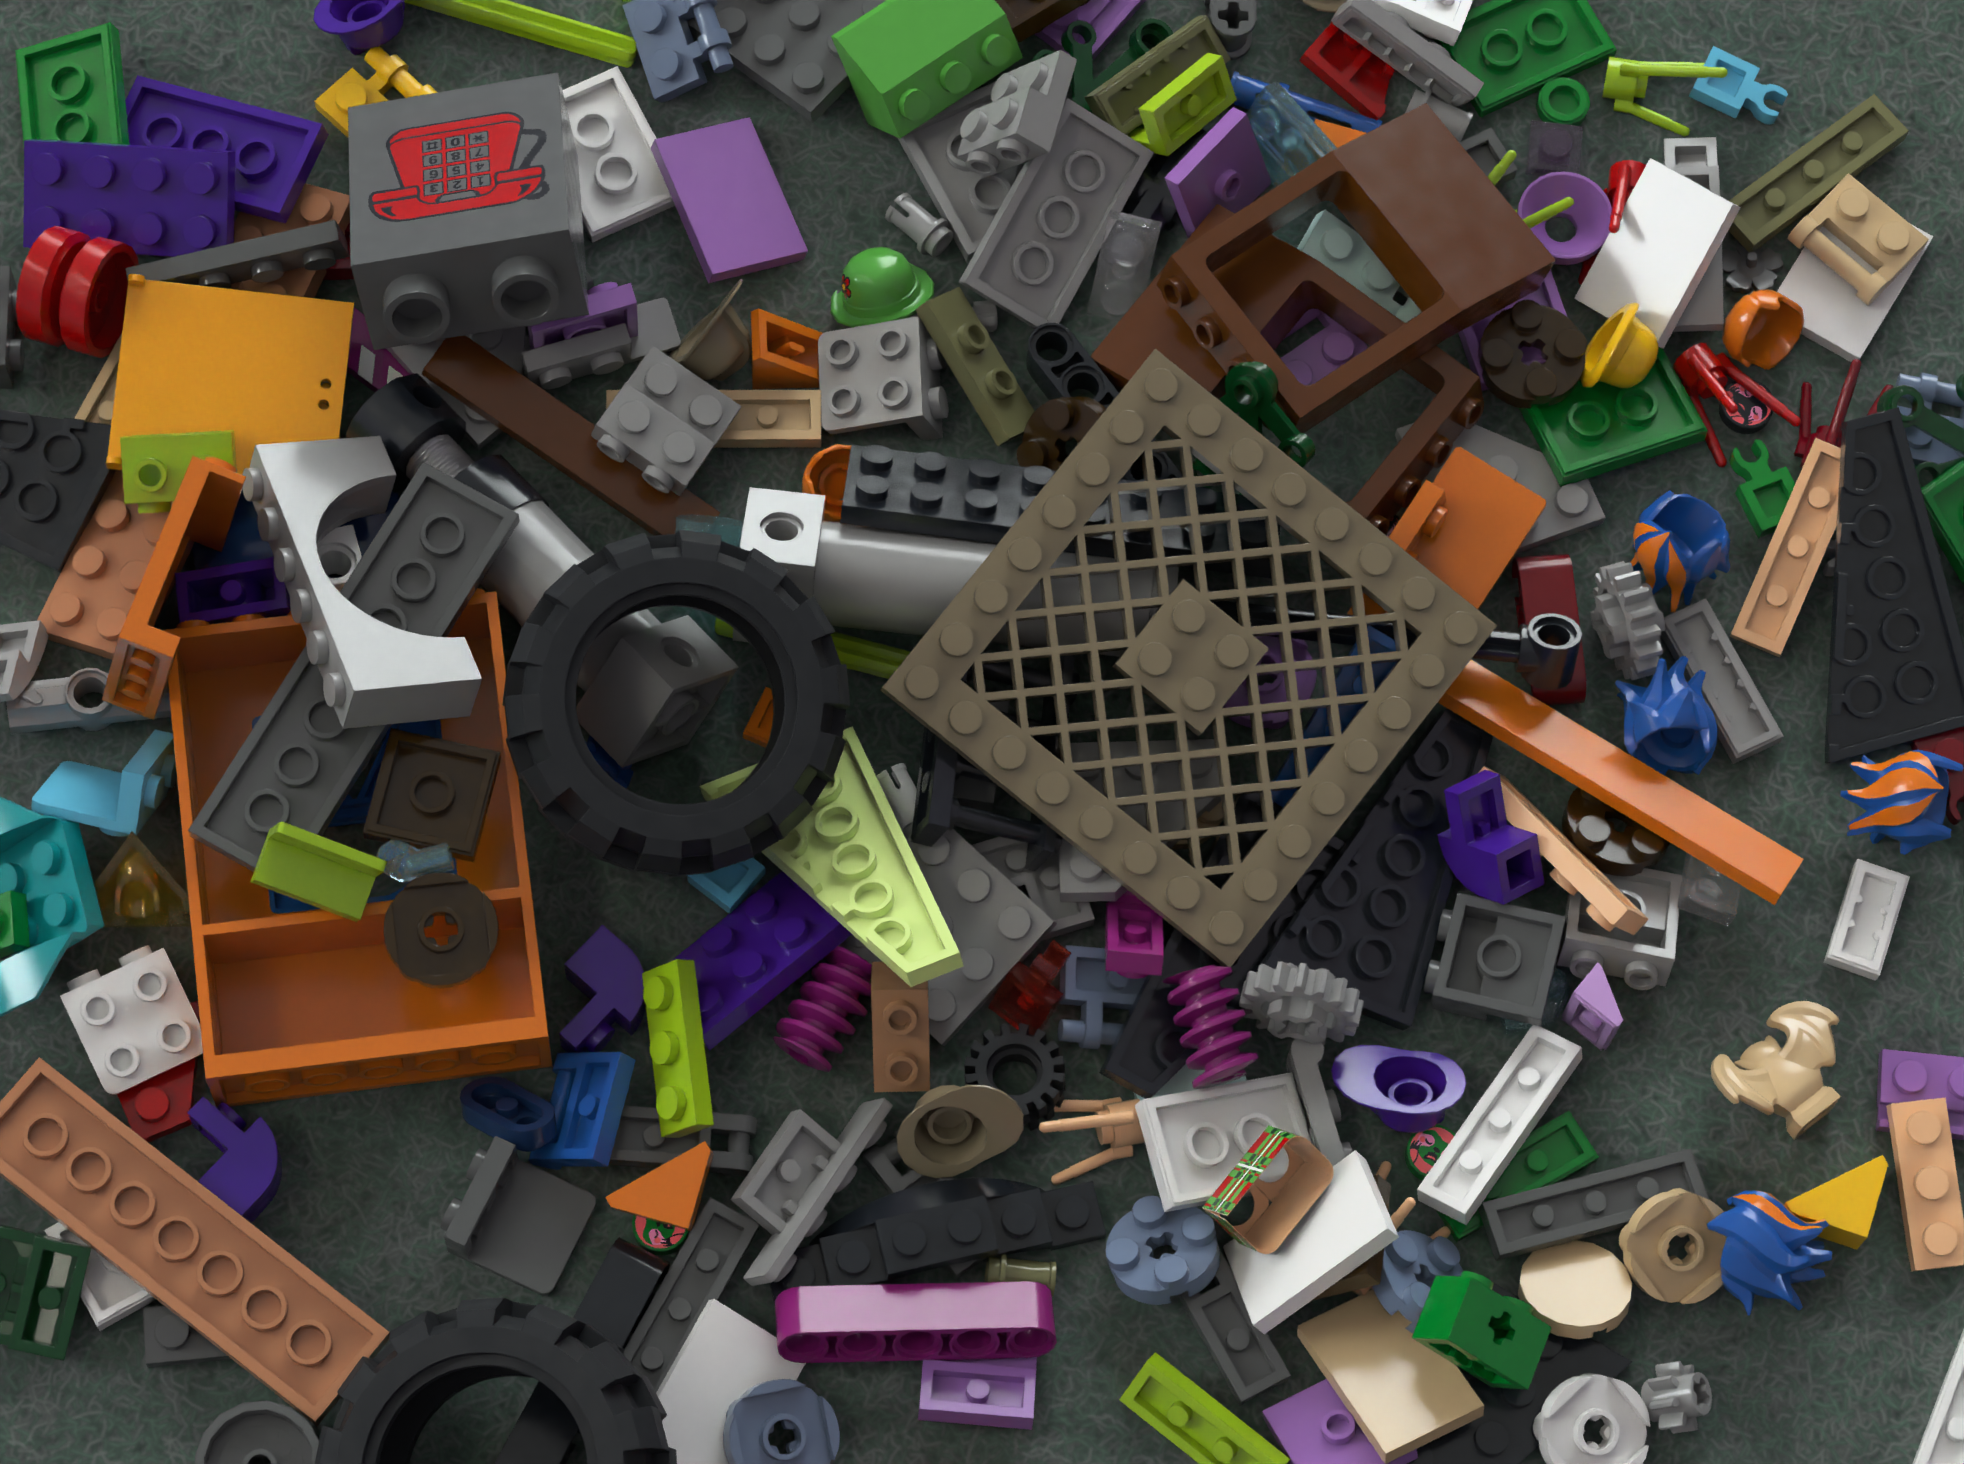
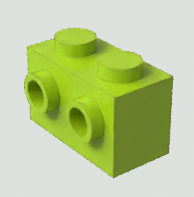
(157, 464)

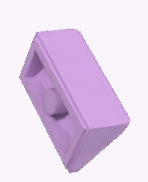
(1594, 1009)

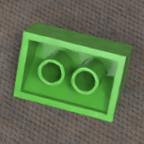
(923, 57)

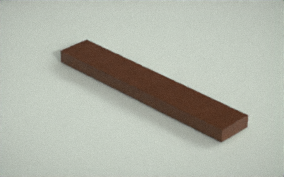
(554, 434)

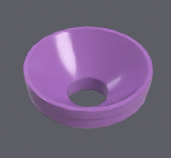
(1588, 214)

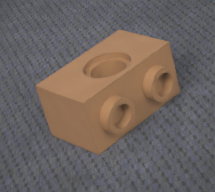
(899, 1032)

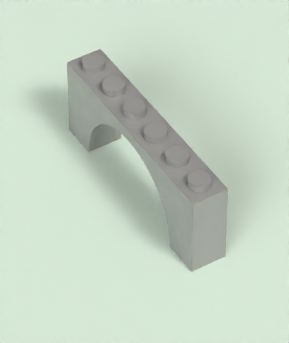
(367, 667)

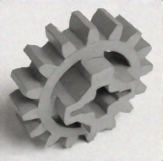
(1627, 620)
(1301, 1003)

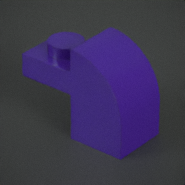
(1481, 846)
(613, 982)
(251, 1161)

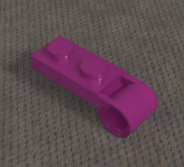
(1133, 938)

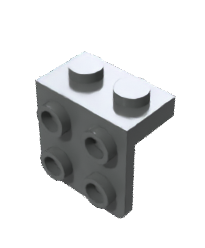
(517, 1219)

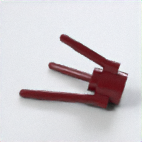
(1832, 433)

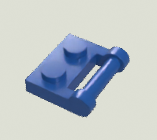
(587, 1108)

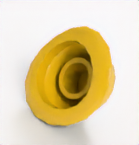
(1620, 351)

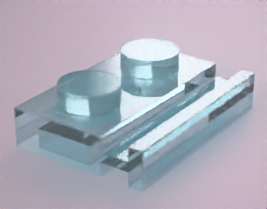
(1285, 134)

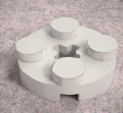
(1592, 1397)

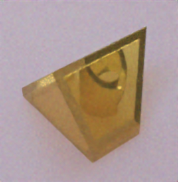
(140, 891)

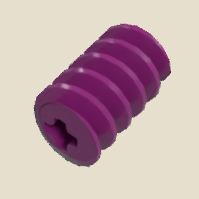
(825, 1009)
(1210, 1024)

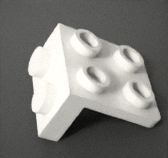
(134, 1019)

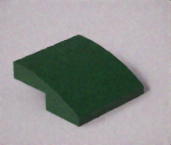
(39, 1290)

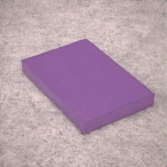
(729, 199)

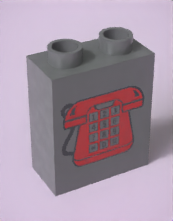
(465, 212)

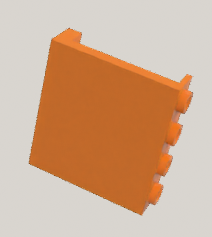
(145, 653)

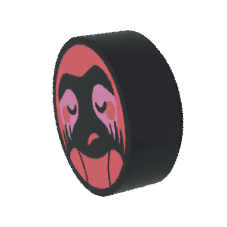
(1751, 412)

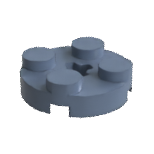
(1148, 1227)
(1413, 1259)
(797, 1408)

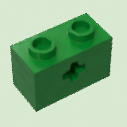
(1482, 1330)

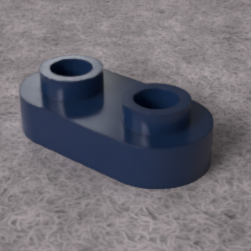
(508, 1112)

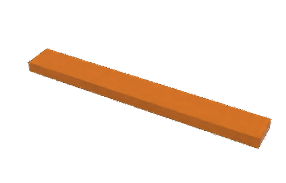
(1622, 781)

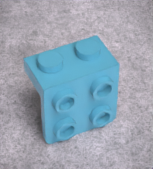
(111, 798)

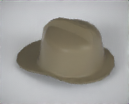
(716, 344)
(958, 1129)

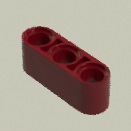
(1549, 587)

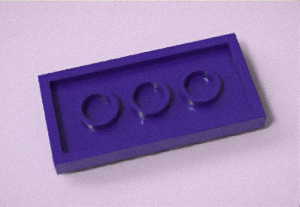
(270, 147)
(133, 194)
(758, 954)

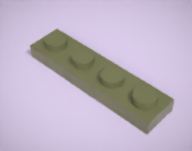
(1814, 171)

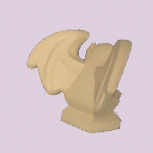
(1787, 1077)

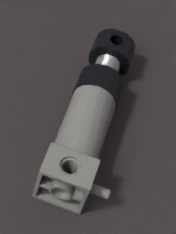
(640, 677)

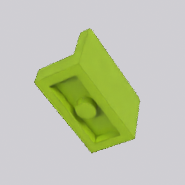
(1185, 105)
(317, 870)

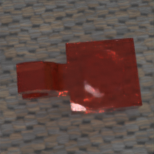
(1028, 993)

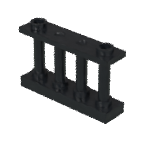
(941, 765)

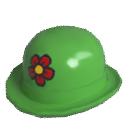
(880, 288)

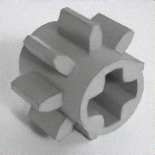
(1677, 1397)

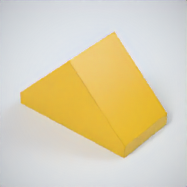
(1844, 1203)

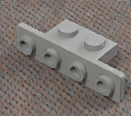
(603, 349)
(797, 1180)

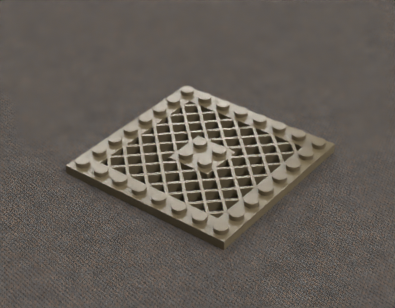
(1190, 658)

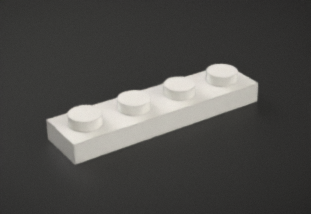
(1499, 1124)

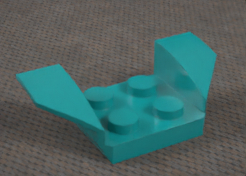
(50, 866)

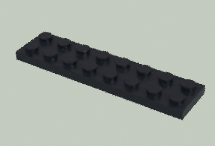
(986, 498)

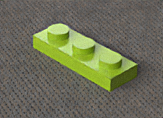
(677, 1048)
(1195, 1418)

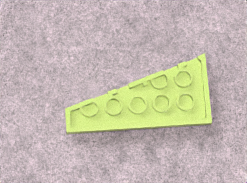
(863, 869)

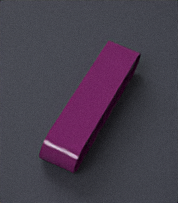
(915, 1322)

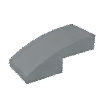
(20, 656)

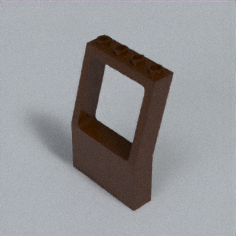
(1423, 216)
(1274, 290)

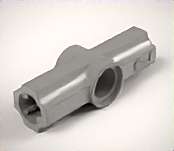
(55, 705)

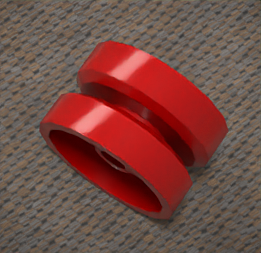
(74, 291)

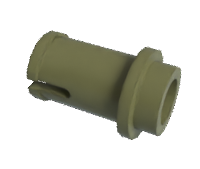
(1016, 1270)

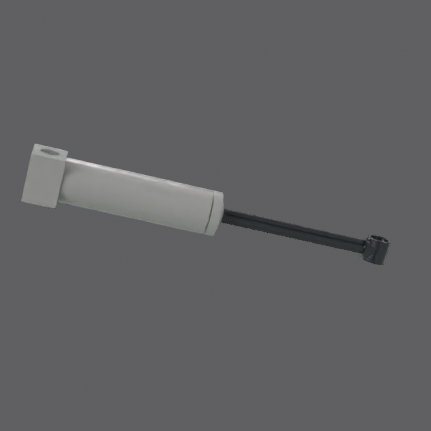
(909, 578)

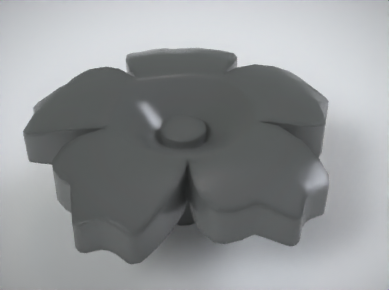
(1751, 269)

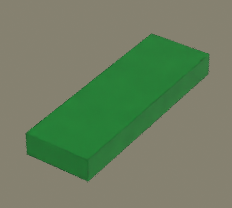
(1544, 1159)

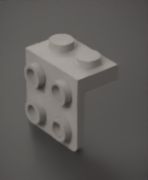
(882, 378)

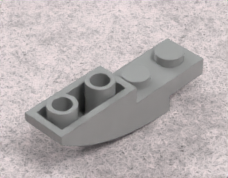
(1698, 161)

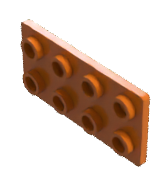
(1466, 526)

